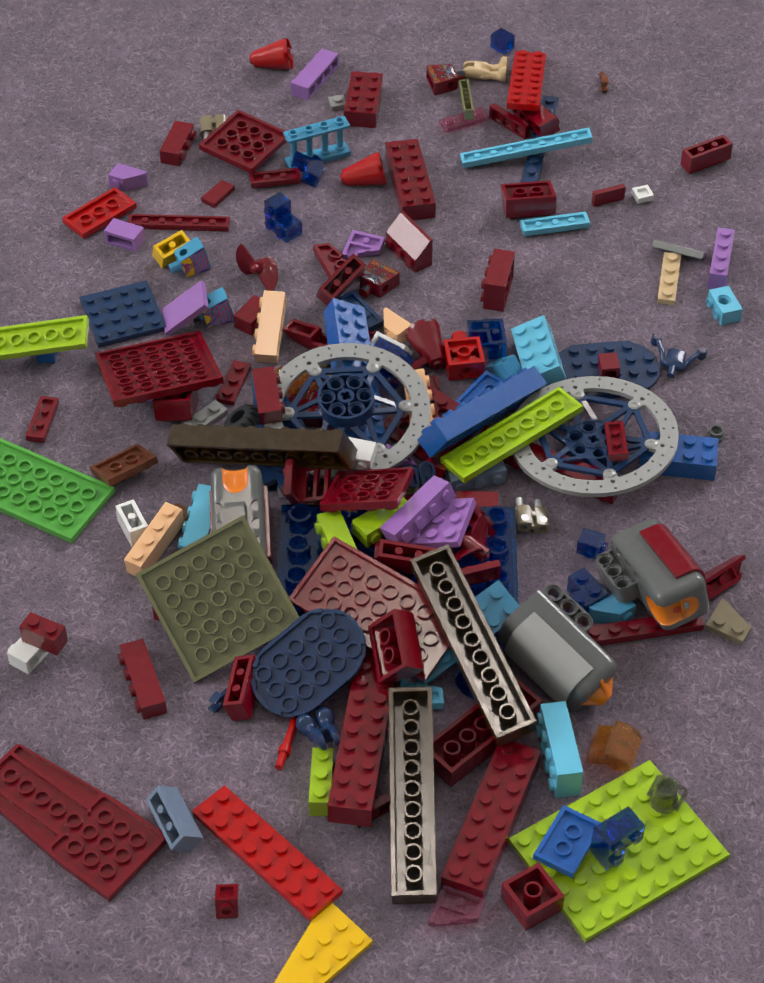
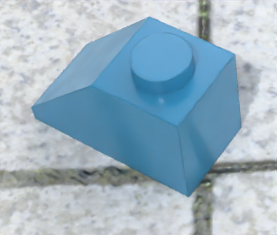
(504, 367)
(611, 610)

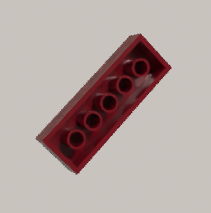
(410, 179)
(469, 741)

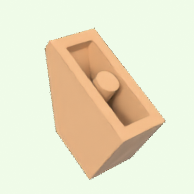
(395, 326)

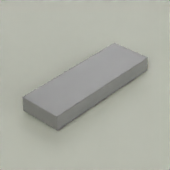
(679, 249)

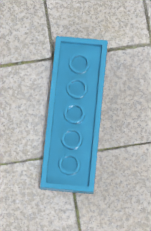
(496, 606)

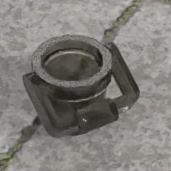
(664, 794)

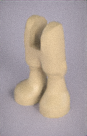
(486, 71)

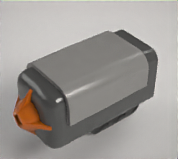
(558, 650)

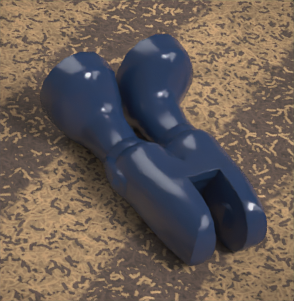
(421, 474)
(324, 733)

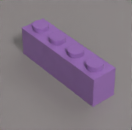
(314, 74)
(721, 258)
(418, 510)

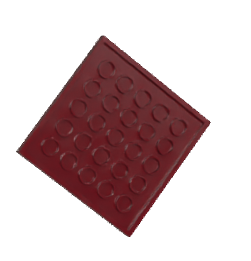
(158, 369)

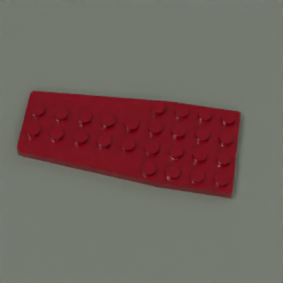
(75, 822)

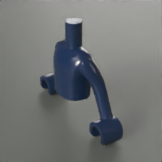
(675, 358)

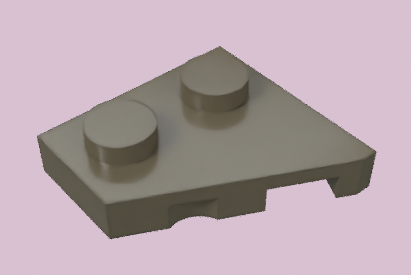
(728, 623)

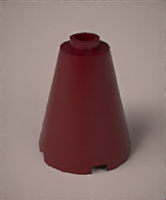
(427, 341)

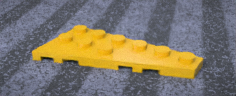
(325, 949)

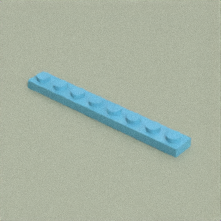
(526, 147)

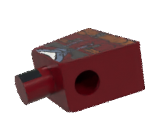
(443, 78)
(378, 279)

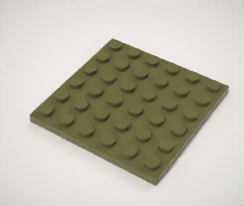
(218, 598)

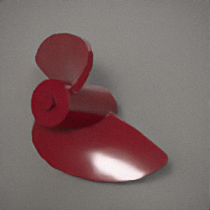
(264, 268)
(475, 542)

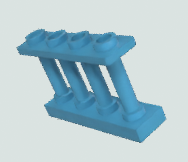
(322, 129)

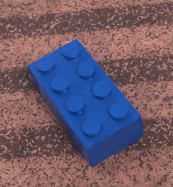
(694, 457)

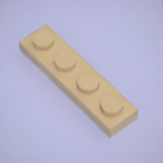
(669, 278)

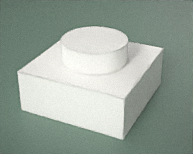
(642, 194)

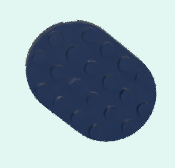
(635, 361)
(308, 662)

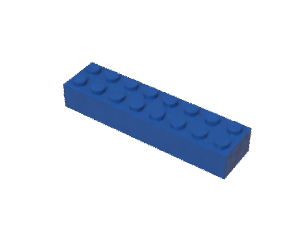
(480, 411)

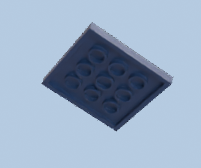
(122, 313)

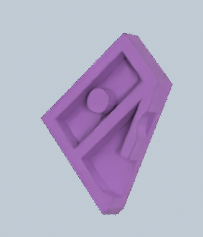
(363, 245)

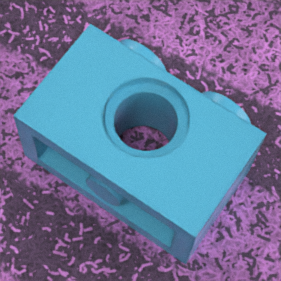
(724, 305)

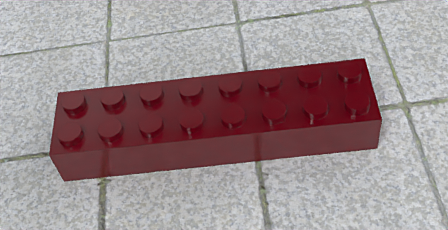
(491, 819)

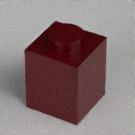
(608, 365)

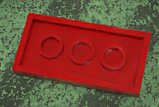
(99, 212)

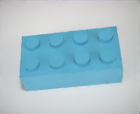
(538, 349)
(559, 750)

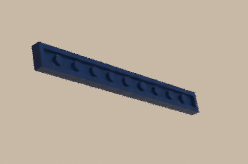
(535, 162)

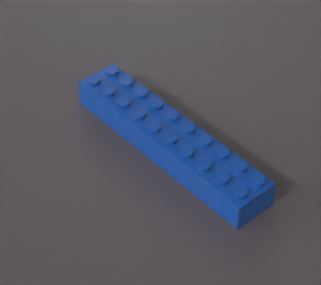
(348, 324)

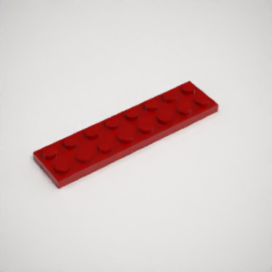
(526, 81)
(267, 853)

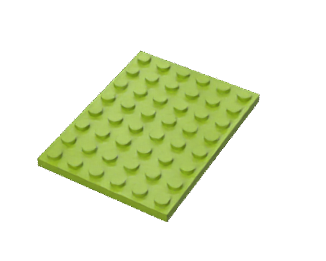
(669, 855)

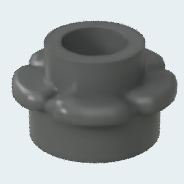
(716, 431)

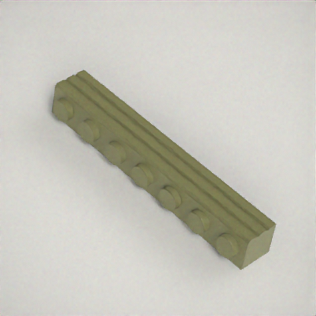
(466, 99)

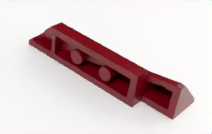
(724, 575)

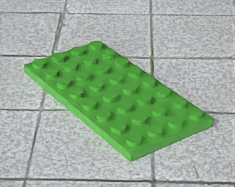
(48, 492)

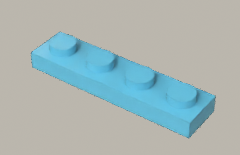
(554, 223)

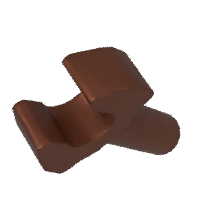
(604, 80)

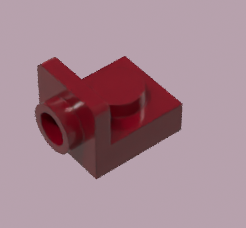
(226, 901)

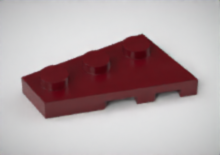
(329, 257)

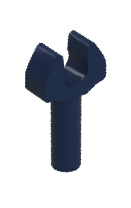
(217, 701)

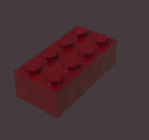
(363, 99)

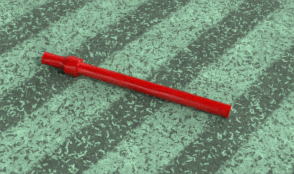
(285, 748)

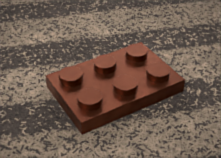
(124, 465)

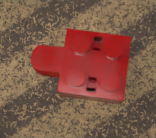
(463, 356)

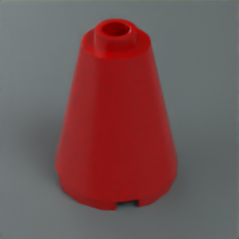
(274, 56)
(365, 172)

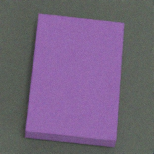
(185, 308)

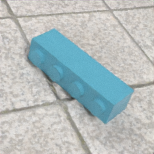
(199, 517)

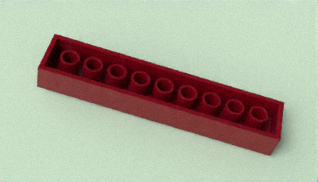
(360, 749)

